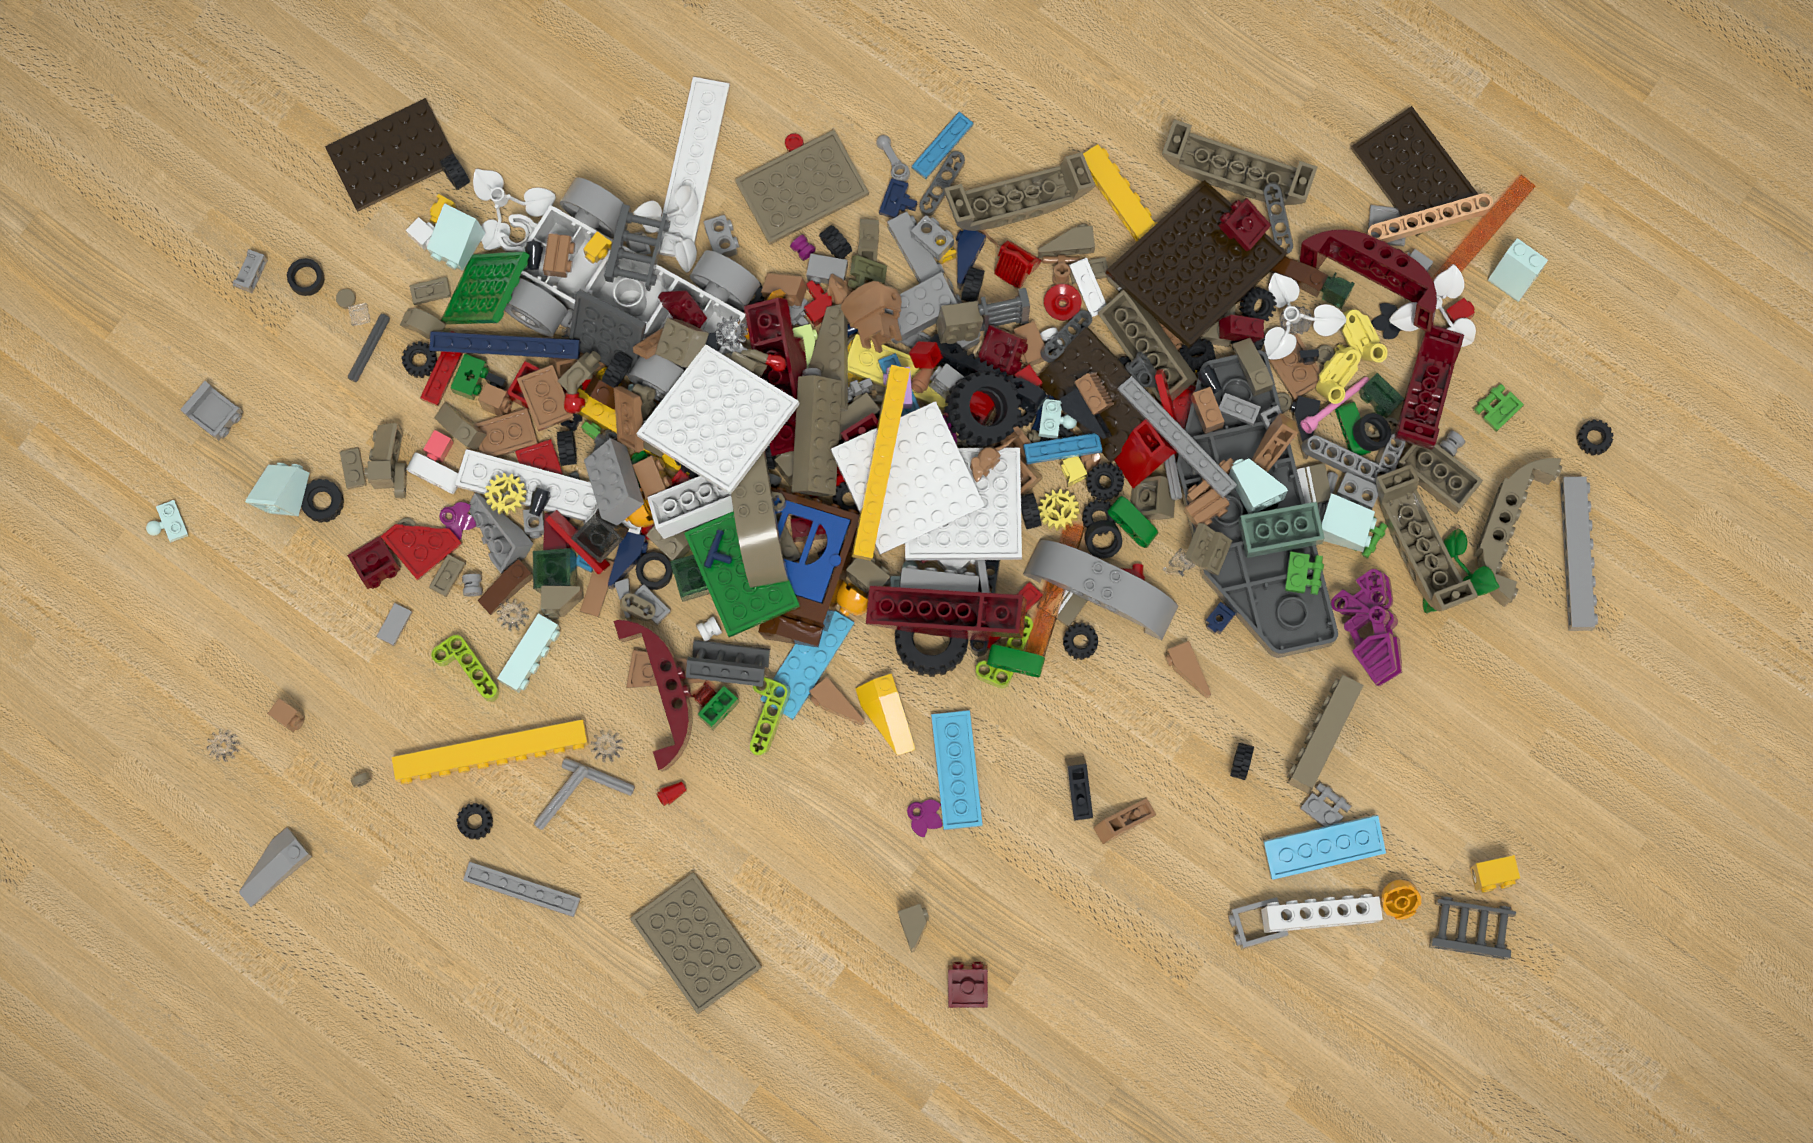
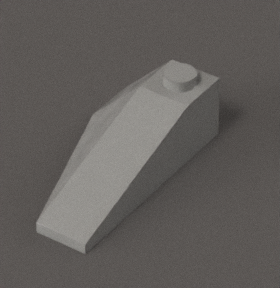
(502, 536)
(276, 864)

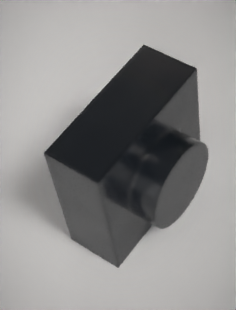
(1308, 356)
(496, 381)

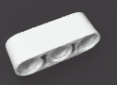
(433, 472)

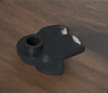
(1383, 324)

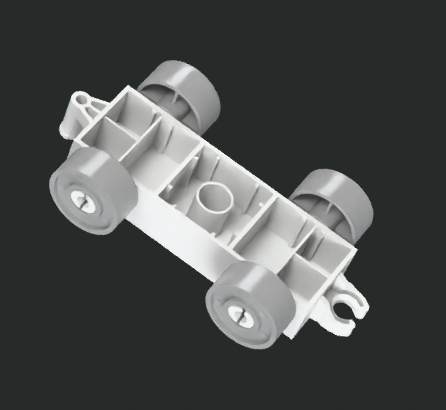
(543, 300)

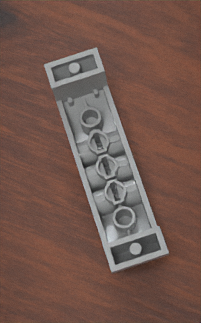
(1102, 585)

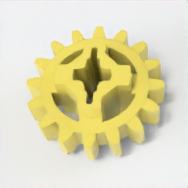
(497, 490)
(1049, 513)

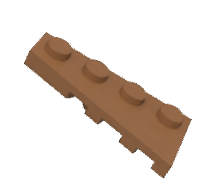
(642, 674)

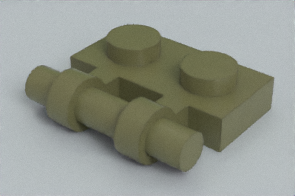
(866, 270)

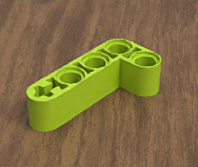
(471, 669)
(991, 677)
(766, 717)

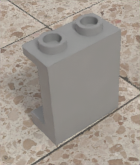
(212, 411)

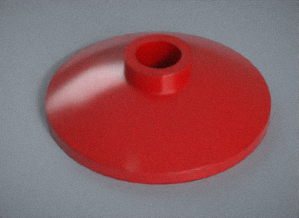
(1062, 293)

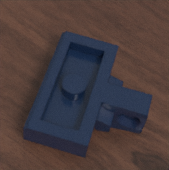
(896, 199)

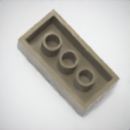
(1442, 475)

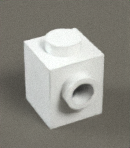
(420, 232)

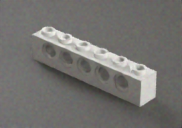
(1274, 923)

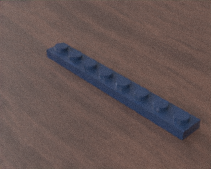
(504, 345)

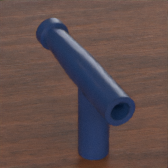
(713, 554)

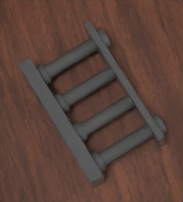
(622, 234)
(1005, 311)
(728, 663)
(1460, 944)

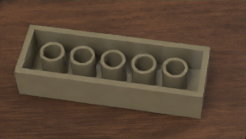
(1140, 332)
(859, 409)
(816, 434)
(1326, 732)

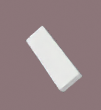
(1088, 286)

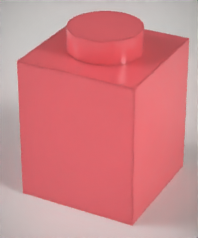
(438, 446)

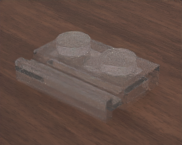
(1178, 564)

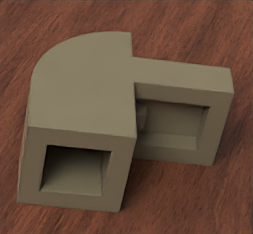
(868, 239)
(421, 322)

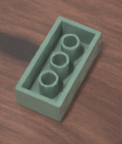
(1281, 529)

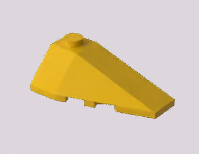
(883, 706)

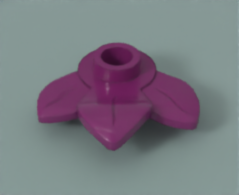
(460, 518)
(926, 819)

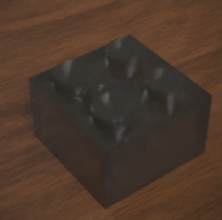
(599, 536)

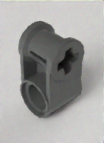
(1141, 369)

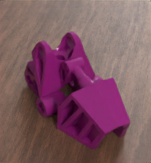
(1381, 652)

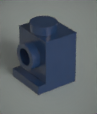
(1216, 626)

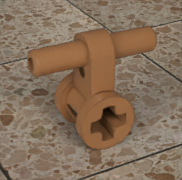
(1061, 270)

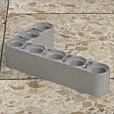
(1355, 460)

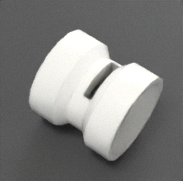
(1048, 334)
(709, 629)

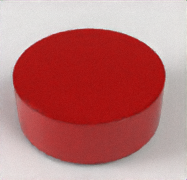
(793, 142)

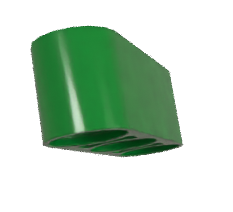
(1347, 417)
(1133, 522)
(1015, 661)

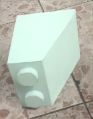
(455, 238)
(1517, 270)
(1256, 486)
(280, 489)
(1347, 523)

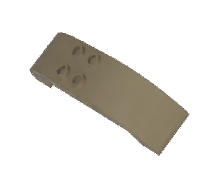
(1235, 168)
(1021, 196)
(758, 527)
(1420, 541)

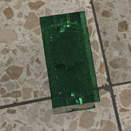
(1337, 291)
(1381, 396)

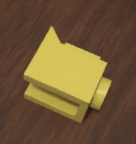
(1073, 470)

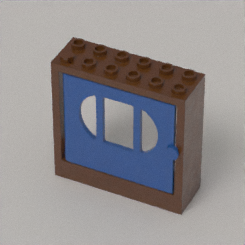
(813, 579)

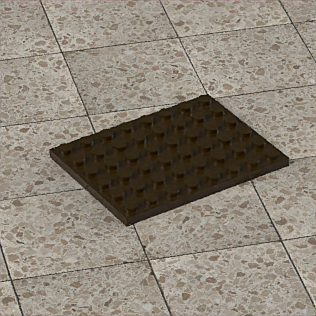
(1190, 269)

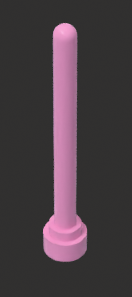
(1310, 423)

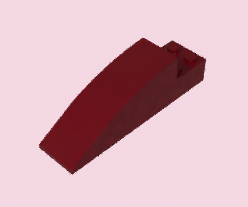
(772, 333)
(947, 612)

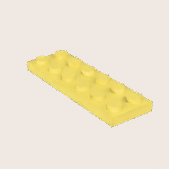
(865, 364)

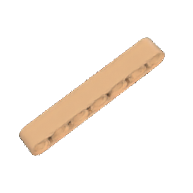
(1436, 214)

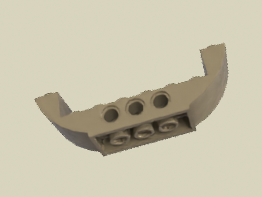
(1510, 491)

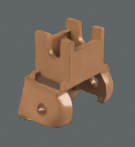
(866, 312)

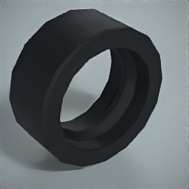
(297, 265)
(1361, 437)
(1111, 550)
(649, 557)

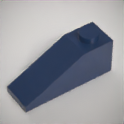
(968, 249)
(627, 556)

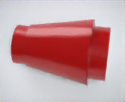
(670, 793)

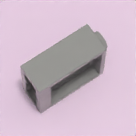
(1240, 937)

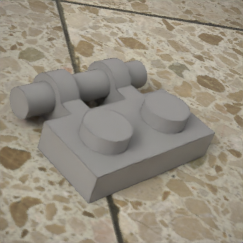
(1322, 812)

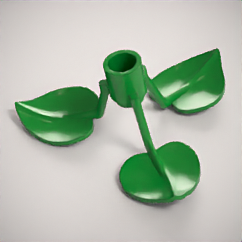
(1482, 579)

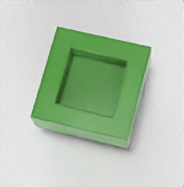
(591, 429)

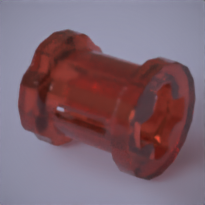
(704, 695)

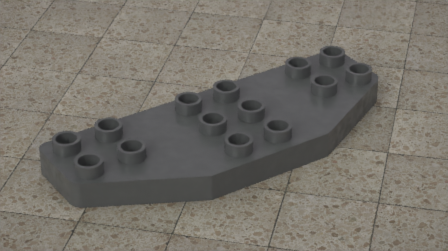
(1255, 586)

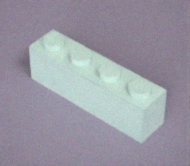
(529, 653)

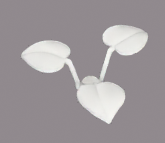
(490, 186)
(687, 203)
(1449, 284)
(1278, 341)

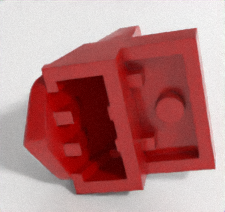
(1015, 264)

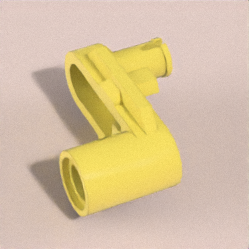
(1362, 336)
(1338, 373)

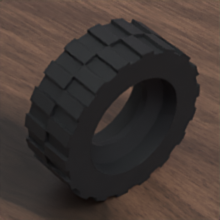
(336, 501)

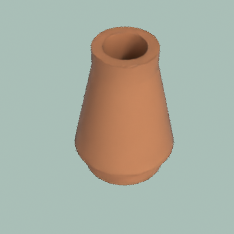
(921, 380)

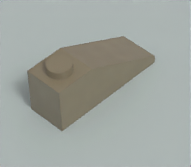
(1073, 242)
(1253, 367)
(460, 427)

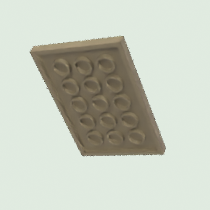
(801, 187)
(695, 943)

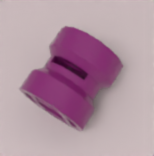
(802, 247)

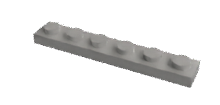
(521, 889)

